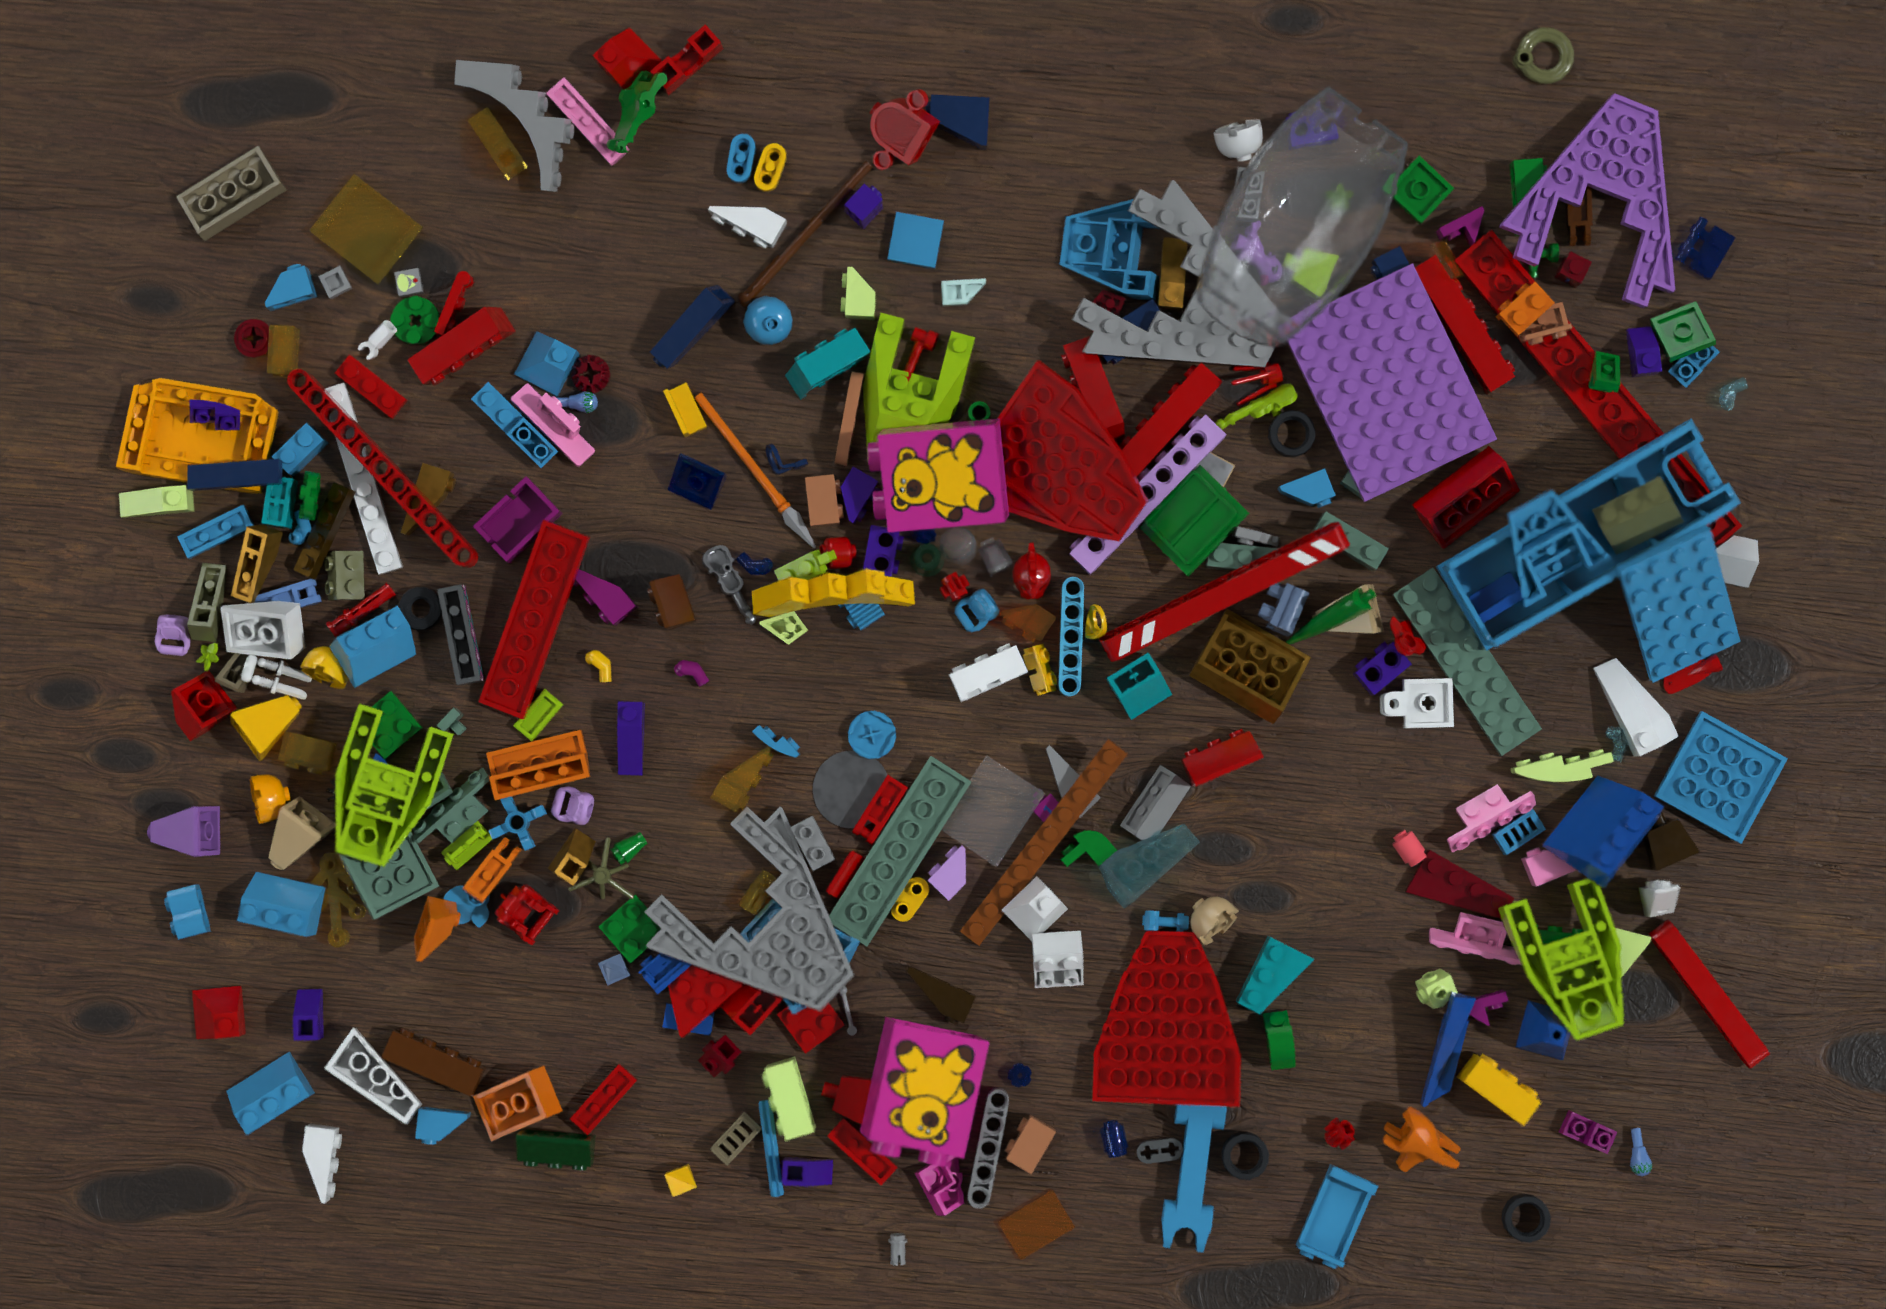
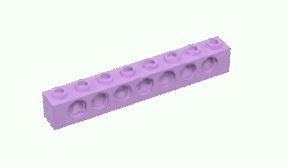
(1211, 436)

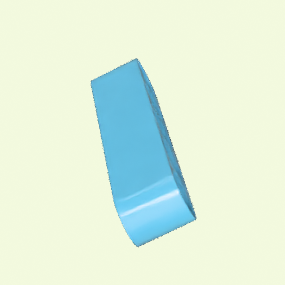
(1071, 624)

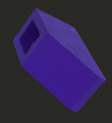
(856, 492)
(308, 1015)
(807, 1171)

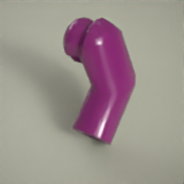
(693, 669)

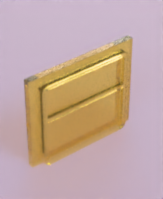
(366, 229)

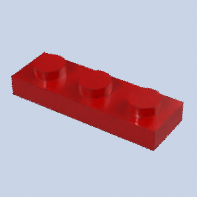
(371, 386)
(603, 1099)
(859, 1149)

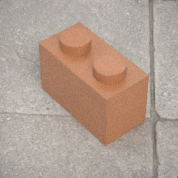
(823, 500)
(1030, 1143)

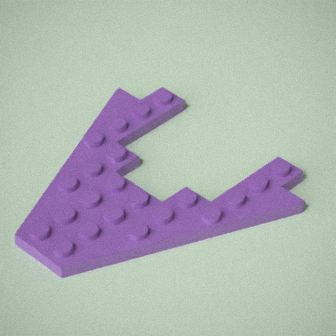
(1620, 157)

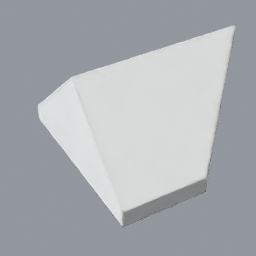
(1738, 560)

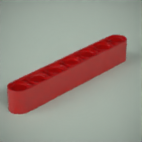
(1709, 994)

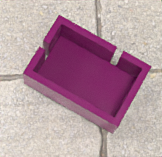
(517, 521)

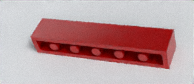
(1464, 327)
(1169, 417)

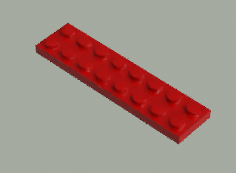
(534, 619)

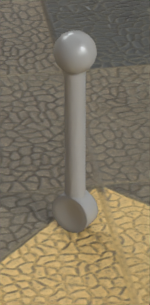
(851, 1029)

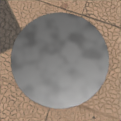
(846, 787)

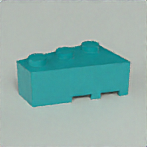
(826, 361)
(1271, 974)

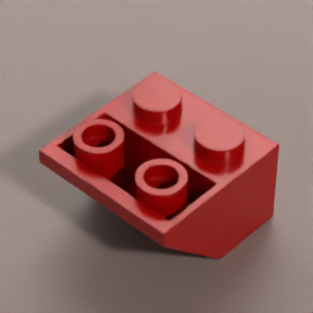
(750, 1007)

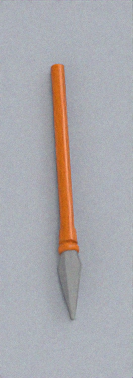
(791, 517)

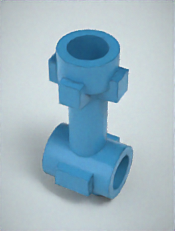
(1152, 921)

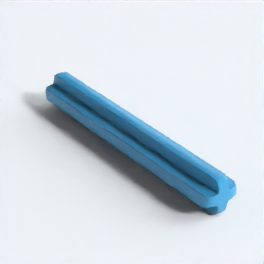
(771, 1149)

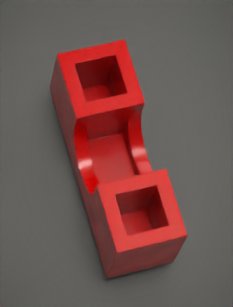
(698, 51)

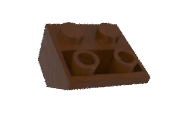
(672, 602)

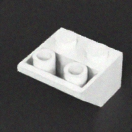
(1057, 959)

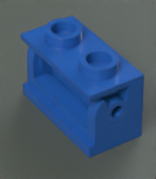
(662, 971)

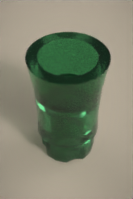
(923, 568)

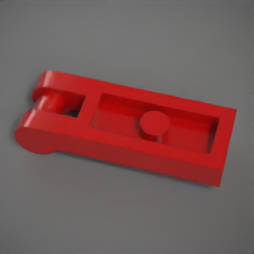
(454, 303)
(880, 808)

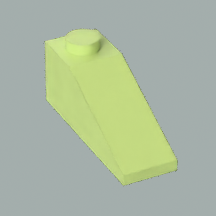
(156, 501)

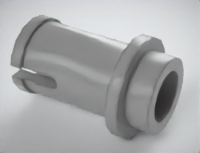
(897, 1248)

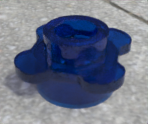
(924, 536)

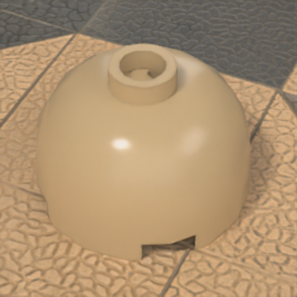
(1212, 917)

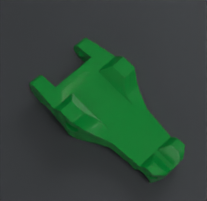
(637, 107)

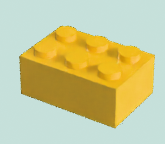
(1499, 1088)

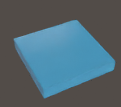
(915, 240)

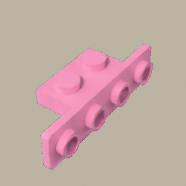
(554, 422)
(1487, 813)
(1476, 936)

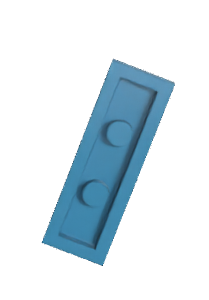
(215, 531)

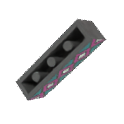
(461, 635)

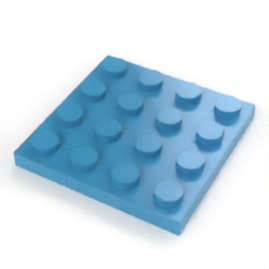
(1720, 777)

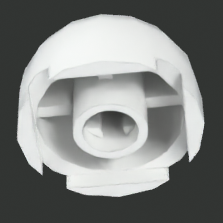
(1239, 139)

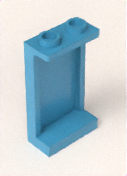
(1335, 1216)

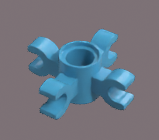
(523, 834)

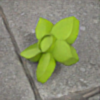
(209, 655)

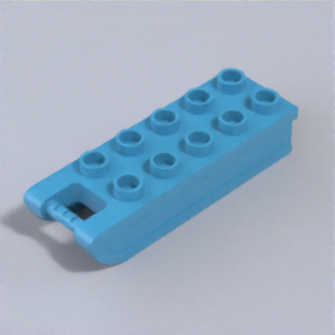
(1495, 554)

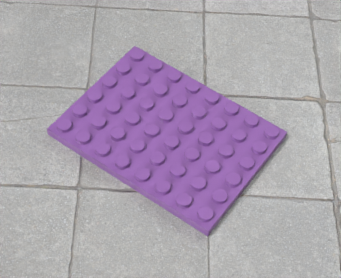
(1390, 383)

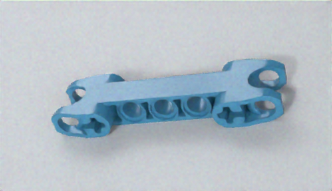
(1188, 1207)

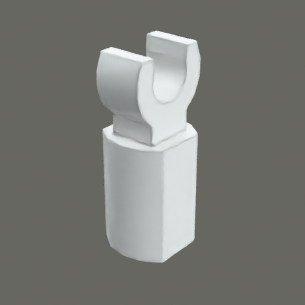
(378, 338)

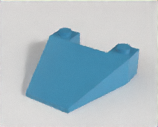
(1107, 249)

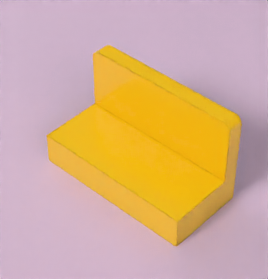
(685, 409)

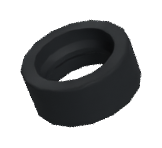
(1273, 432)
(1263, 1156)
(1543, 1226)

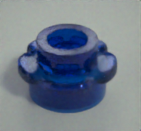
(1013, 1075)

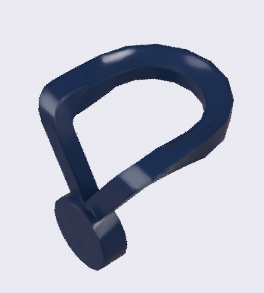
(784, 468)

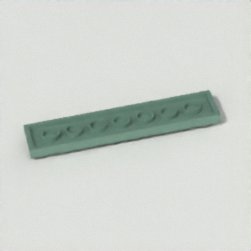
(1463, 658)
(899, 851)

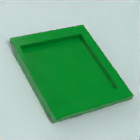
(1193, 520)

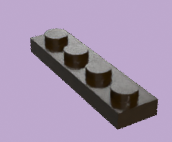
(324, 530)

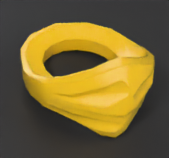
(1092, 630)

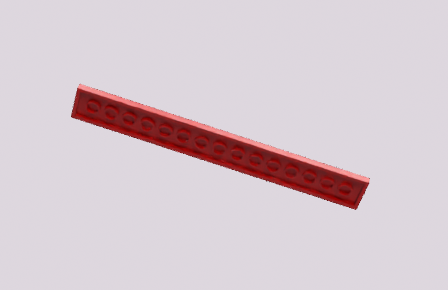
(1569, 364)

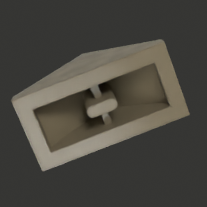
(231, 673)

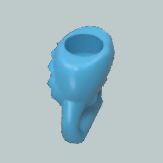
(982, 607)

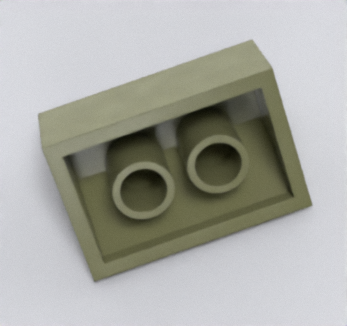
(1638, 515)

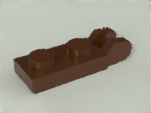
(1580, 217)

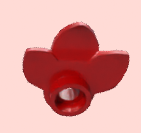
(1404, 640)

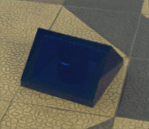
(696, 481)

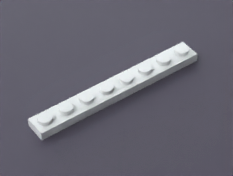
(366, 495)

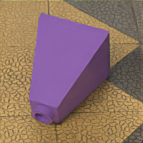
(189, 831)

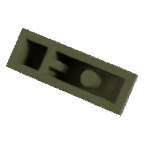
(207, 603)

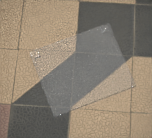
(992, 811)

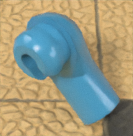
(301, 532)

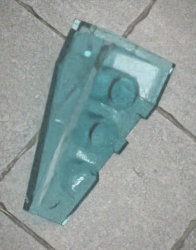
(1139, 866)

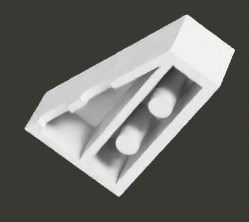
(987, 672)

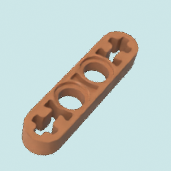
(849, 418)

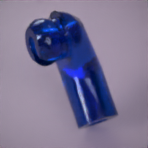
(756, 567)

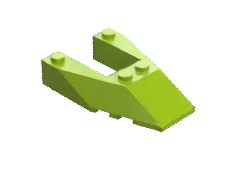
(897, 403)
(379, 801)
(1576, 973)

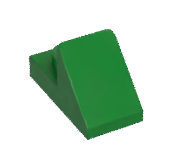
(1605, 372)

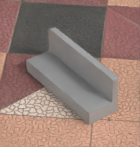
(1155, 804)

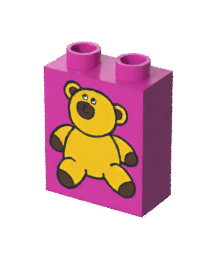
(940, 475)
(923, 1090)

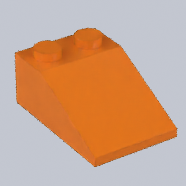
(517, 1103)

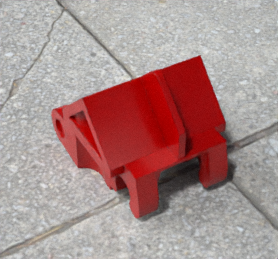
(518, 906)

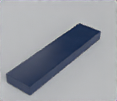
(234, 474)

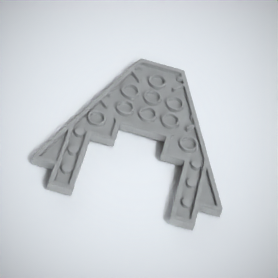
(1196, 334)
(793, 953)

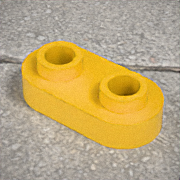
(770, 168)
(910, 899)

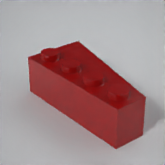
(461, 345)
(1092, 382)

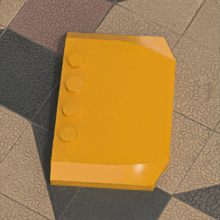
(163, 441)

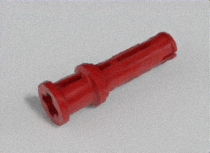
(351, 617)

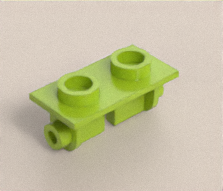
(466, 845)

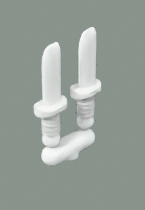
(275, 686)

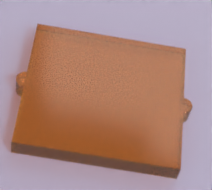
(1447, 259)

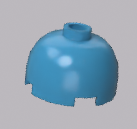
(765, 311)

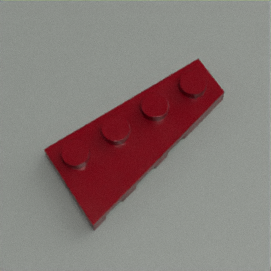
(1453, 885)

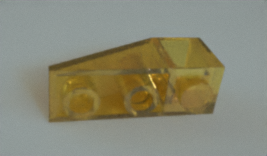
(497, 143)
(735, 785)

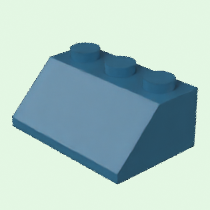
(374, 646)
(282, 904)
(269, 1093)

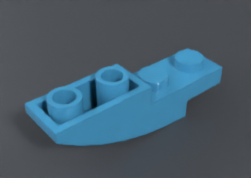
(514, 424)

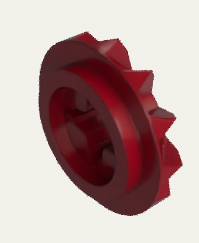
(246, 330)
(599, 381)

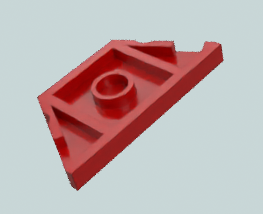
(697, 995)

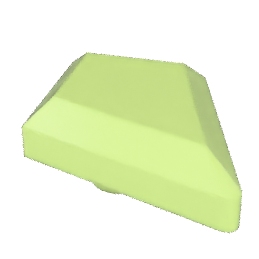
(785, 626)

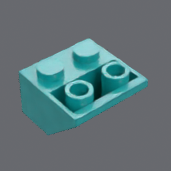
(1139, 686)

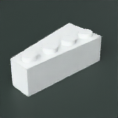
(371, 1076)

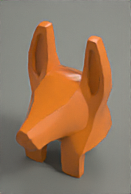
(1419, 1142)

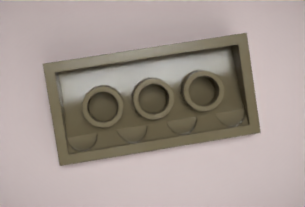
(231, 193)

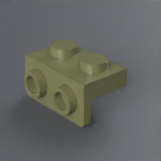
(344, 575)

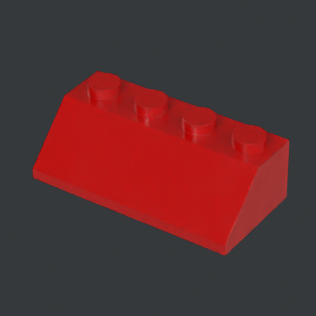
(1466, 497)

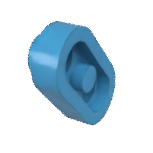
(741, 158)

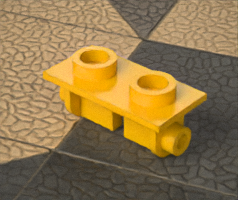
(1038, 658)

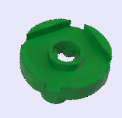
(402, 318)
(309, 494)

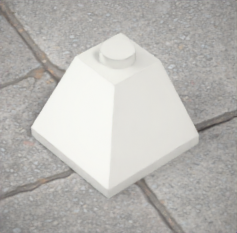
(1034, 908)

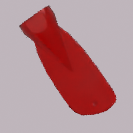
(1692, 674)

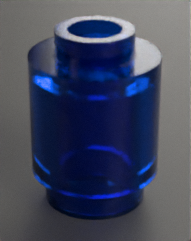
(1114, 1138)

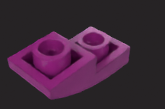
(1588, 1132)

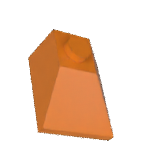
(434, 925)

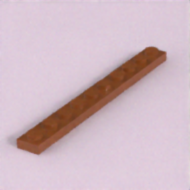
(1044, 841)

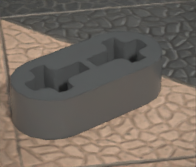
(1158, 1144)

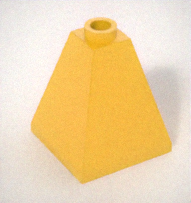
(265, 723)

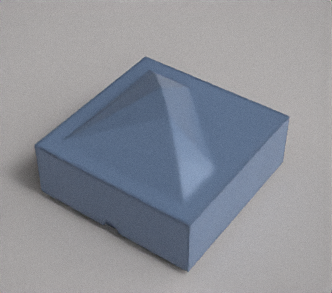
(614, 969)

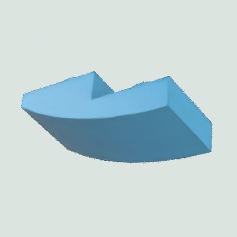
(1690, 366)
(783, 745)

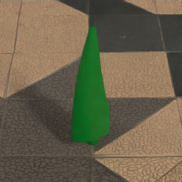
(1338, 613)

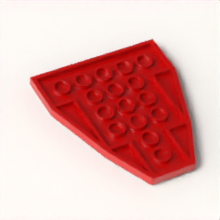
(1064, 461)

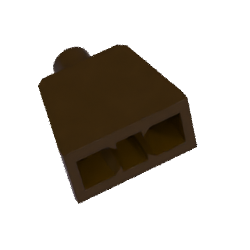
(1668, 843)

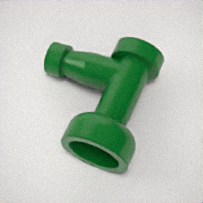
(1551, 253)

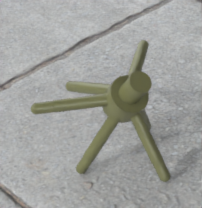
(603, 875)

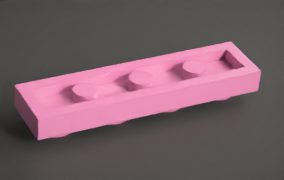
(584, 118)

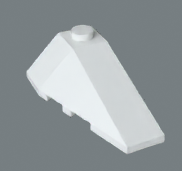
(1637, 712)

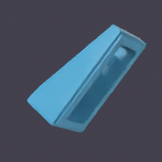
(1502, 843)

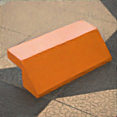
(538, 764)

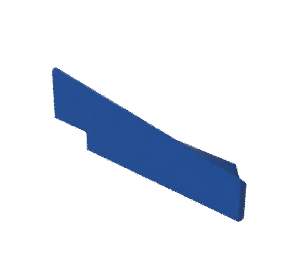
(1447, 1047)

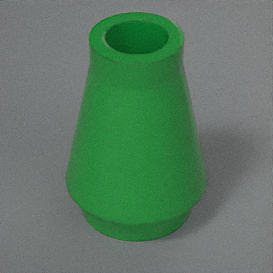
(626, 849)

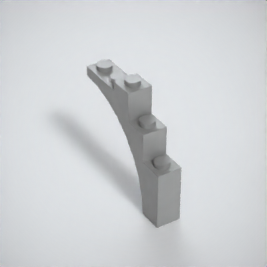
(528, 106)

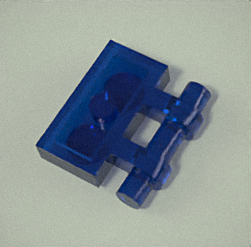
(1711, 252)

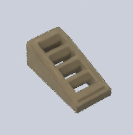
(729, 1132)

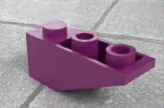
(610, 598)

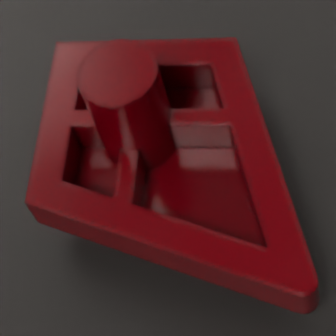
(1109, 301)

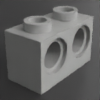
(812, 843)

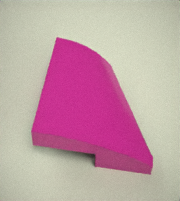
(942, 1186)

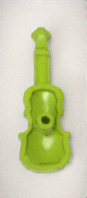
(1273, 402)

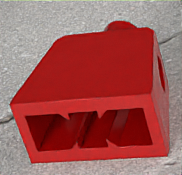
(849, 1096)

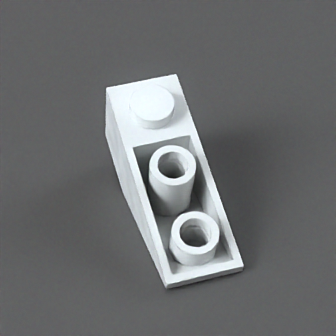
(754, 221)
(1658, 897)
(320, 1154)

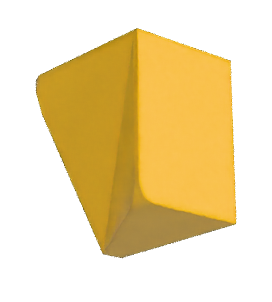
(680, 1180)

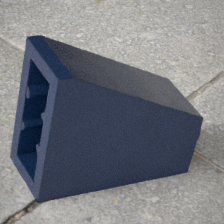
(962, 117)

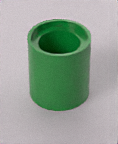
(976, 405)

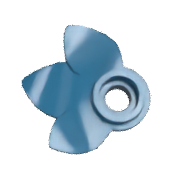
(468, 907)

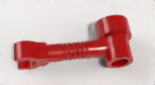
(922, 340)

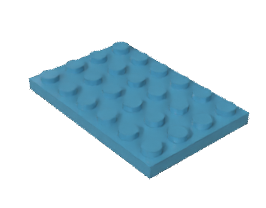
(1678, 603)

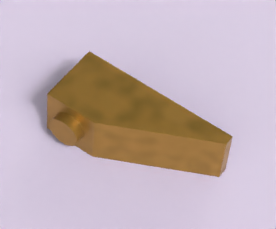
(1171, 275)
(435, 485)
(255, 561)

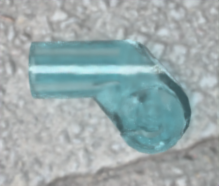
(1729, 392)
(1619, 740)

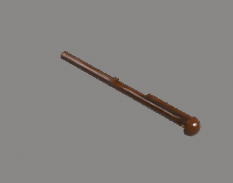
(780, 260)

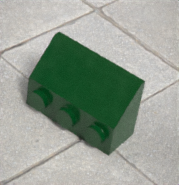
(555, 1148)

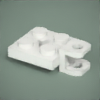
(1409, 703)

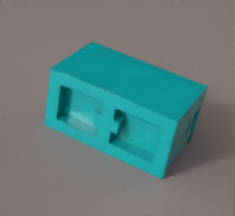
(280, 504)

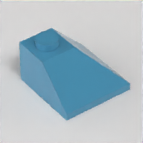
(547, 363)

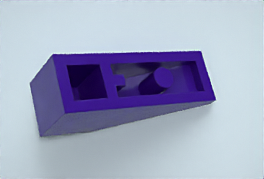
(630, 737)

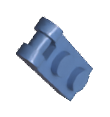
(291, 594)

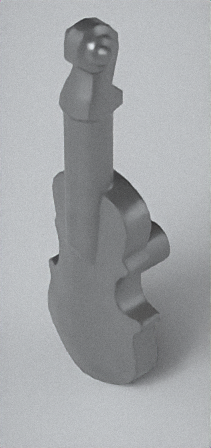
(719, 562)

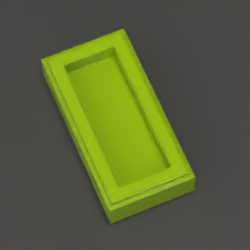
(538, 715)

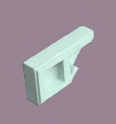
(960, 291)

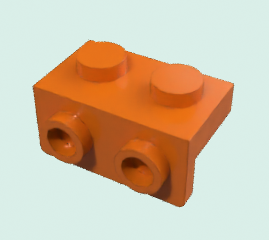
(1525, 309)

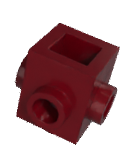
(719, 1056)

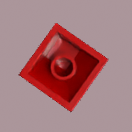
(625, 57)
(200, 705)
(219, 1012)

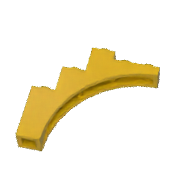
(831, 589)

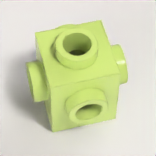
(1435, 988)

